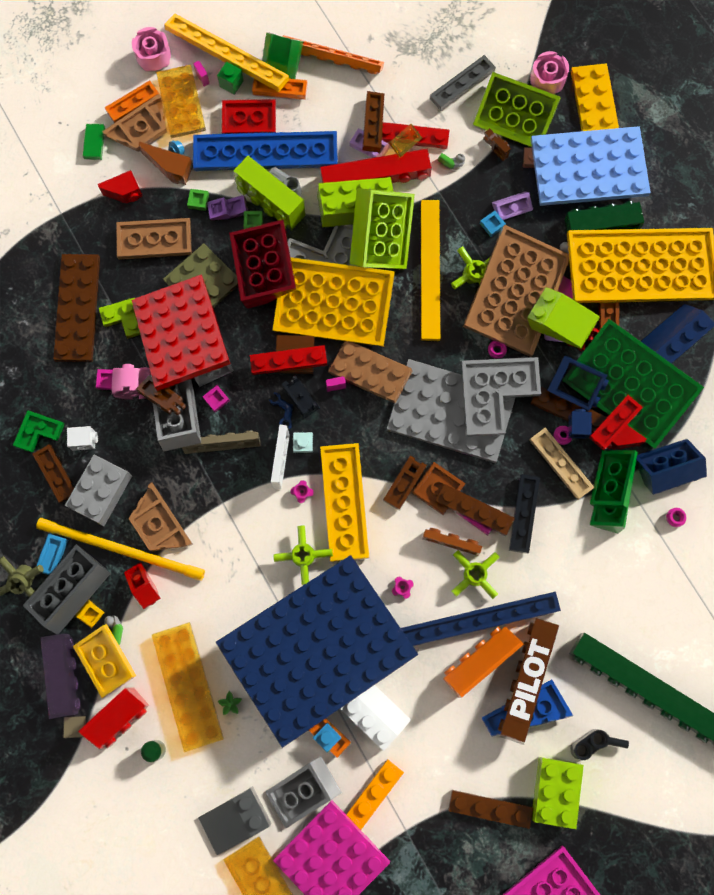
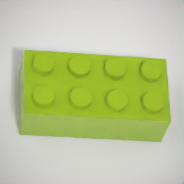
(269, 193)
(338, 199)

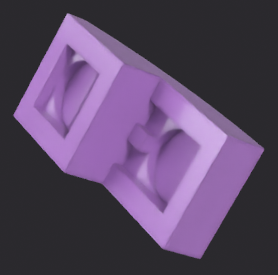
(227, 209)

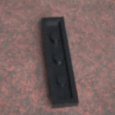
(524, 514)

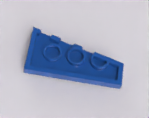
(549, 708)

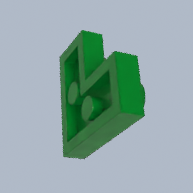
(33, 427)

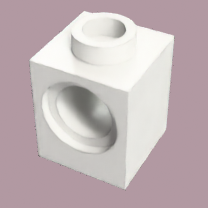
(81, 438)

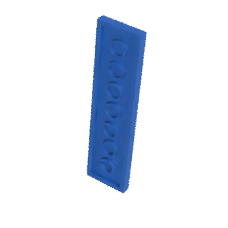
(269, 150)

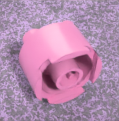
(151, 49)
(549, 72)
(127, 379)

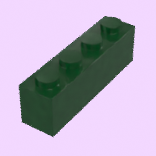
(606, 218)

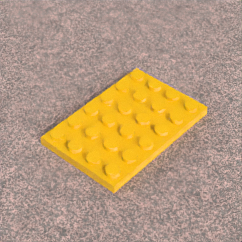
(336, 302)

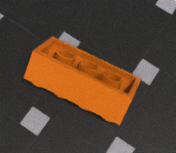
(482, 661)

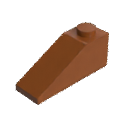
(171, 164)

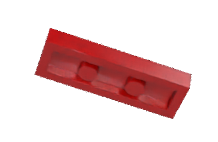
(615, 422)

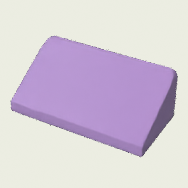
(513, 205)

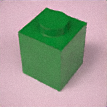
(230, 78)

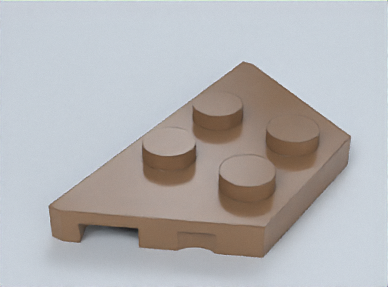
(140, 125)
(157, 523)

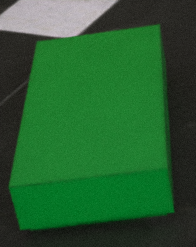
(93, 141)

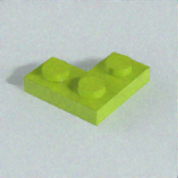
(121, 312)

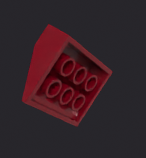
(262, 263)

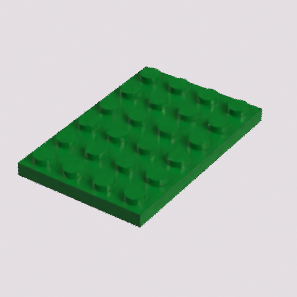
(635, 372)

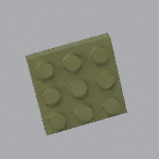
(217, 276)

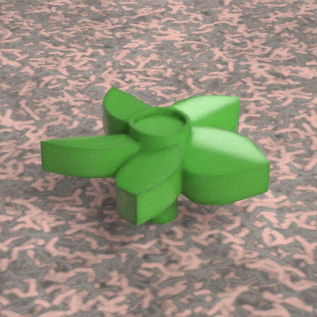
(229, 703)

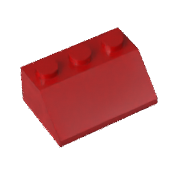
(114, 718)

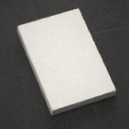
(280, 457)

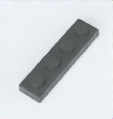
(462, 82)

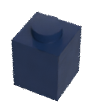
(579, 424)

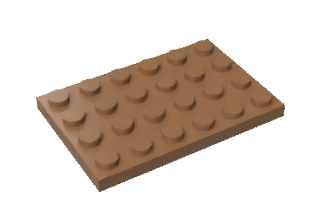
(511, 287)

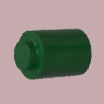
(153, 750)

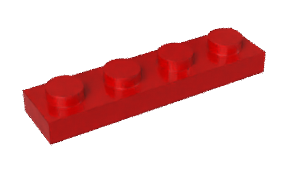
(430, 136)
(288, 360)

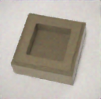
(73, 725)

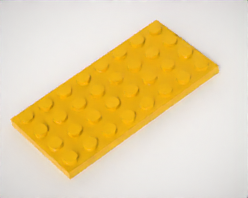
(641, 265)

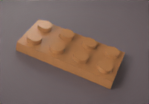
(154, 238)
(370, 371)

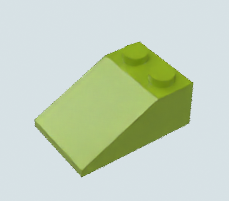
(562, 318)

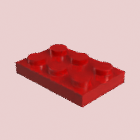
(248, 116)

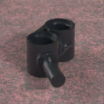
(591, 747)

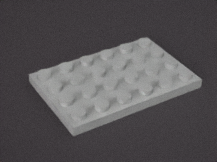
(435, 413)

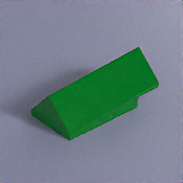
(613, 490)

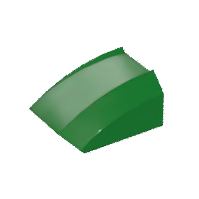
(282, 53)

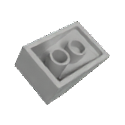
(303, 792)

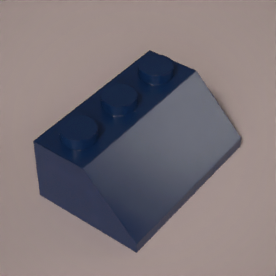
(671, 466)

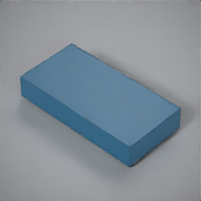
(52, 553)

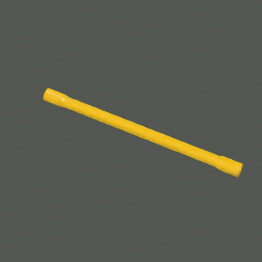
(55, 528)

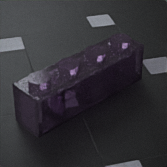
(59, 675)

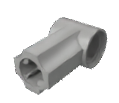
(287, 180)

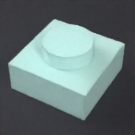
(303, 442)

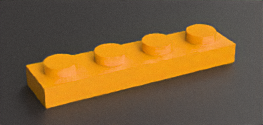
(374, 794)

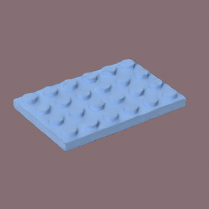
(590, 166)

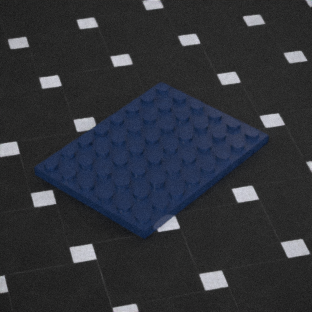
(316, 650)

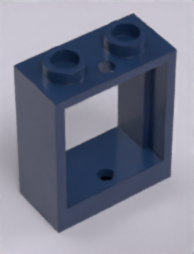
(553, 388)

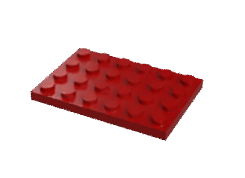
(180, 332)

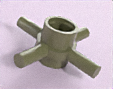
(20, 578)

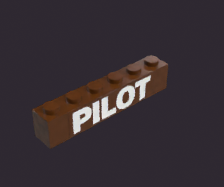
(529, 681)

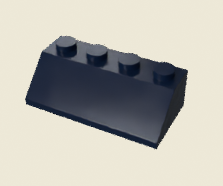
(679, 332)

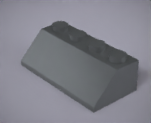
(66, 589)

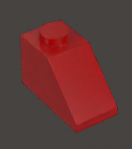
(121, 188)
(627, 438)
(142, 585)

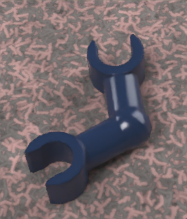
(288, 409)

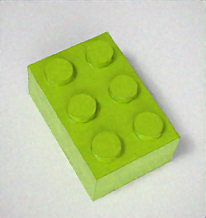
(557, 792)

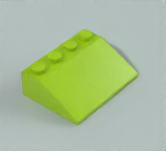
(515, 109)
(381, 229)

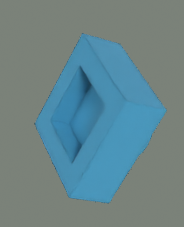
(492, 223)
(327, 737)

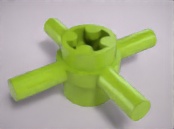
(468, 276)
(294, 556)
(469, 580)

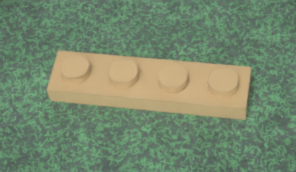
(561, 463)

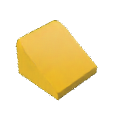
(89, 613)

